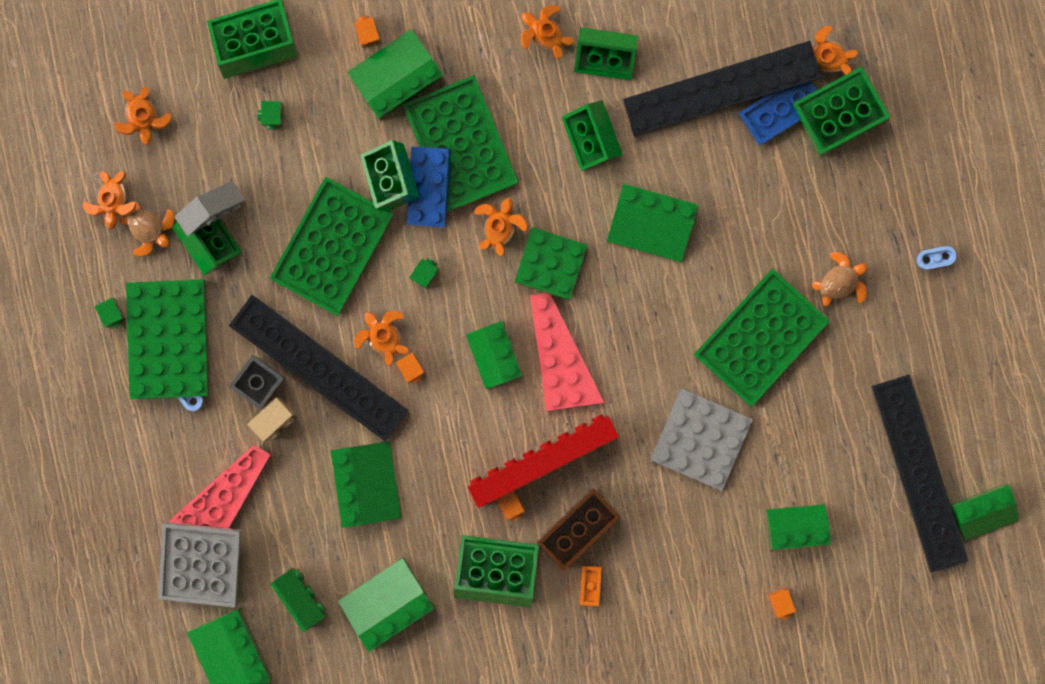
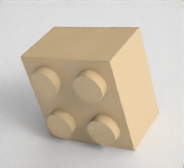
(272, 419)

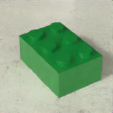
(389, 176)

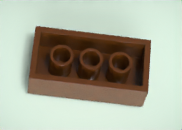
(578, 529)

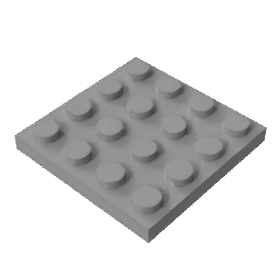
(701, 439)
(199, 564)

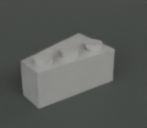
(210, 207)

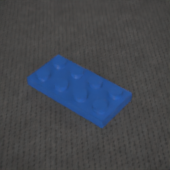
(774, 112)
(431, 177)

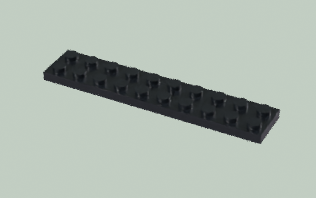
(722, 88)
(318, 368)
(919, 473)

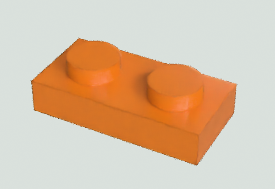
(590, 585)

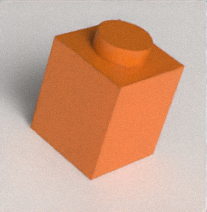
(367, 31)
(410, 368)
(511, 506)
(782, 603)

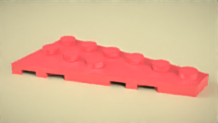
(562, 367)
(226, 494)

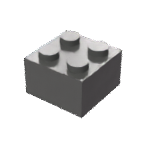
(257, 382)

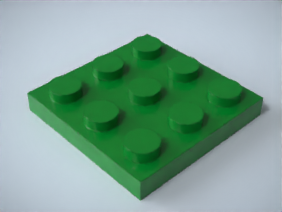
(550, 263)

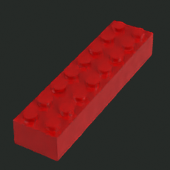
(542, 461)

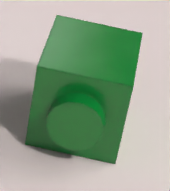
(424, 272)
(110, 313)

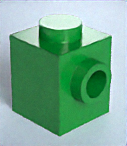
(270, 114)

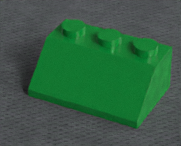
(605, 53)
(592, 135)
(209, 246)
(493, 355)
(985, 511)
(798, 527)
(299, 599)

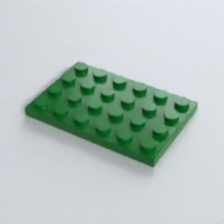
(461, 121)
(331, 246)
(761, 337)
(167, 339)

